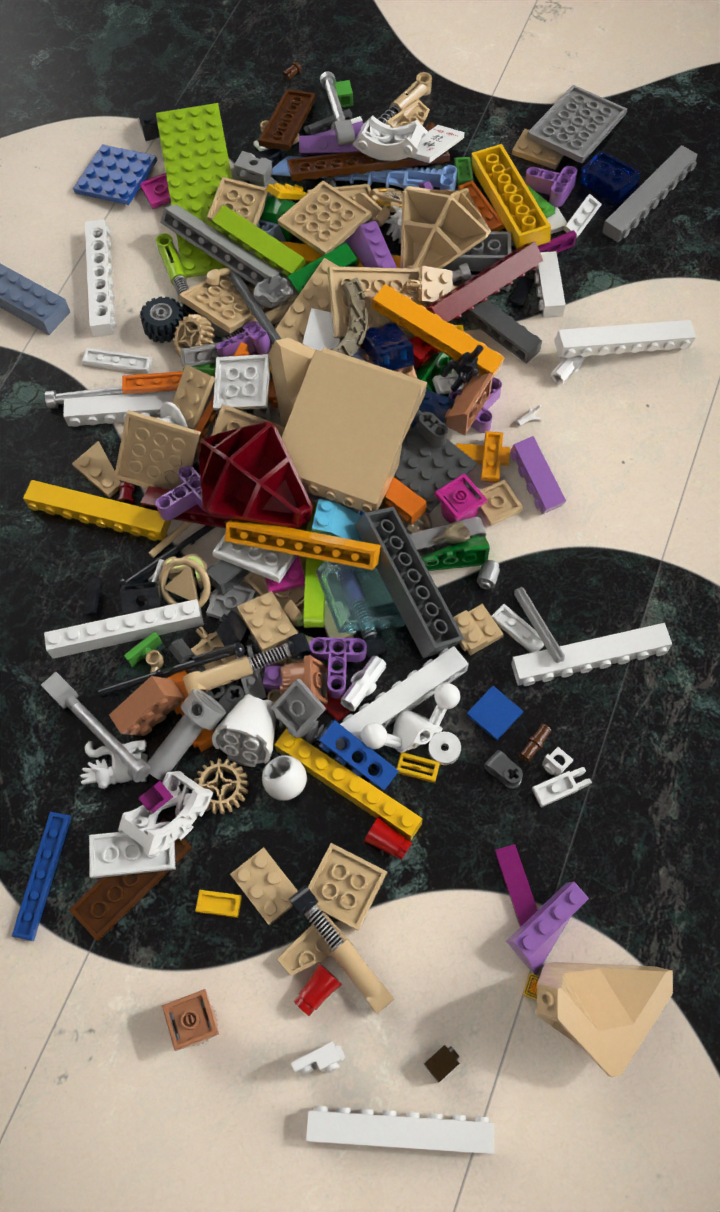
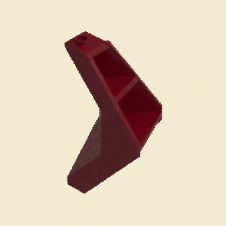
(252, 477)

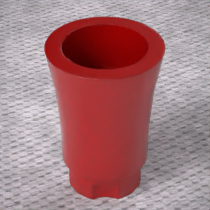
(387, 839)
(317, 990)

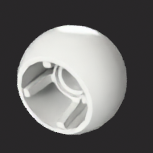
(284, 777)

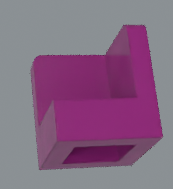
(155, 797)

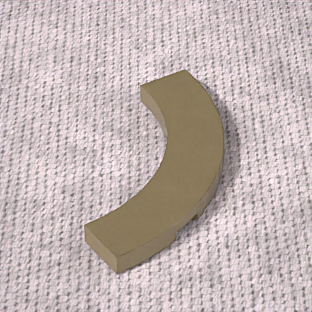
(357, 318)

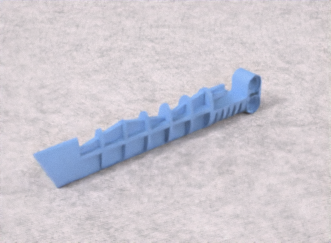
(401, 177)

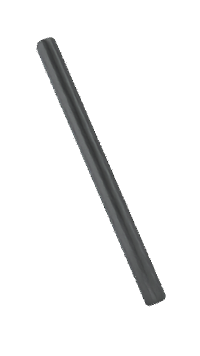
(254, 306)

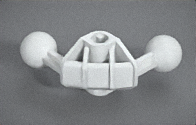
(410, 727)

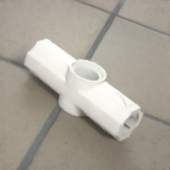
(566, 368)
(363, 683)

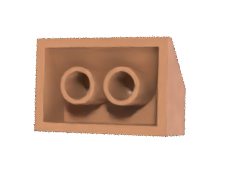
(469, 403)

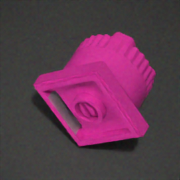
(460, 499)

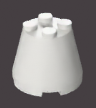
(247, 732)

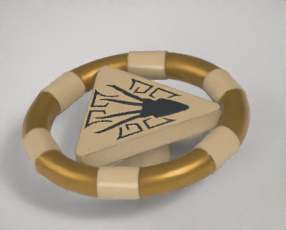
(387, 197)

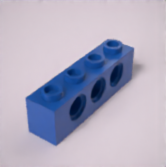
(384, 770)

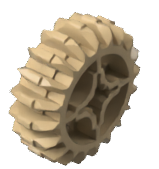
(189, 336)
(228, 786)

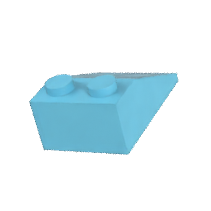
(335, 520)

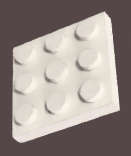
(242, 382)

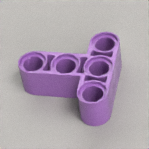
(552, 183)
(253, 336)
(485, 414)
(181, 497)
(338, 658)

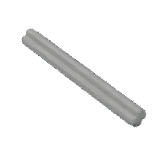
(539, 625)

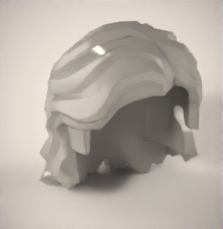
(274, 292)

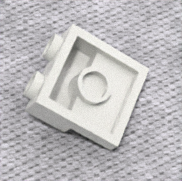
(325, 1057)

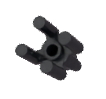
(464, 367)

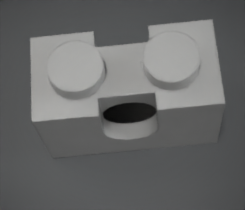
(248, 164)

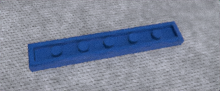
(41, 876)

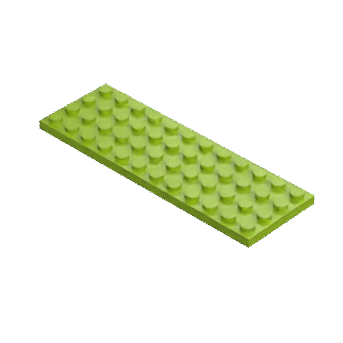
(194, 167)

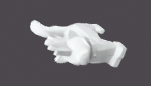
(118, 771)

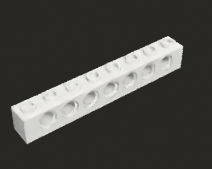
(99, 278)

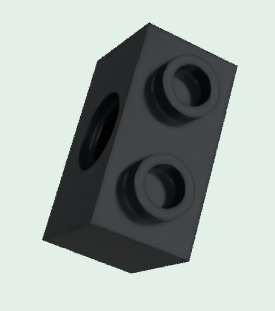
(149, 590)

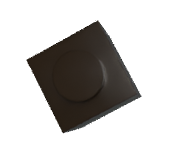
(442, 1062)

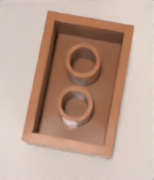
(147, 706)

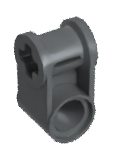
(228, 701)
(501, 767)

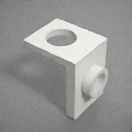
(553, 766)

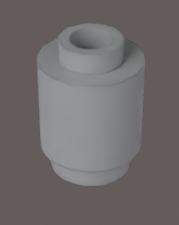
(488, 574)

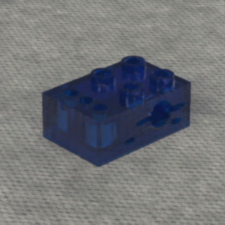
(609, 177)
(388, 347)

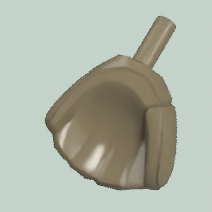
(421, 524)
(454, 534)

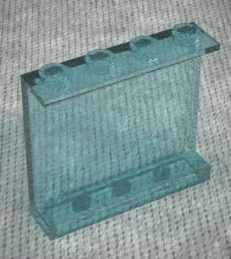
(357, 598)

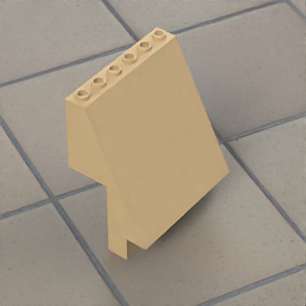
(350, 428)

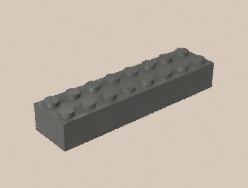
(409, 582)

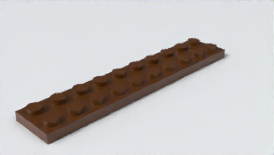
(349, 163)

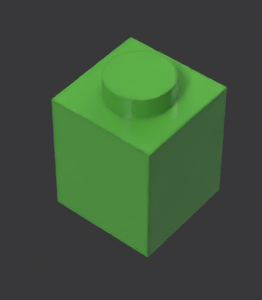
(344, 93)

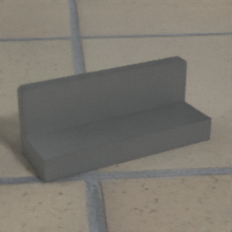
(325, 124)

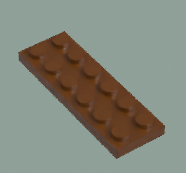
(287, 120)
(116, 895)

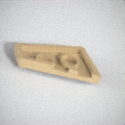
(307, 950)

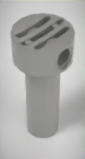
(200, 713)

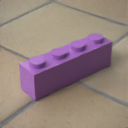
(326, 143)
(370, 246)
(537, 475)
(541, 931)

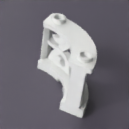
(399, 141)
(140, 822)

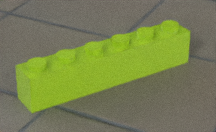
(257, 241)

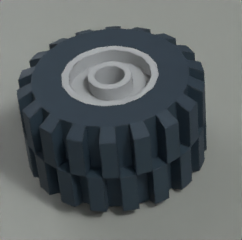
(161, 318)

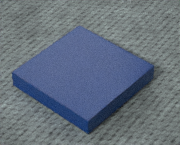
(494, 713)

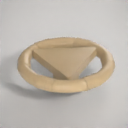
(185, 582)

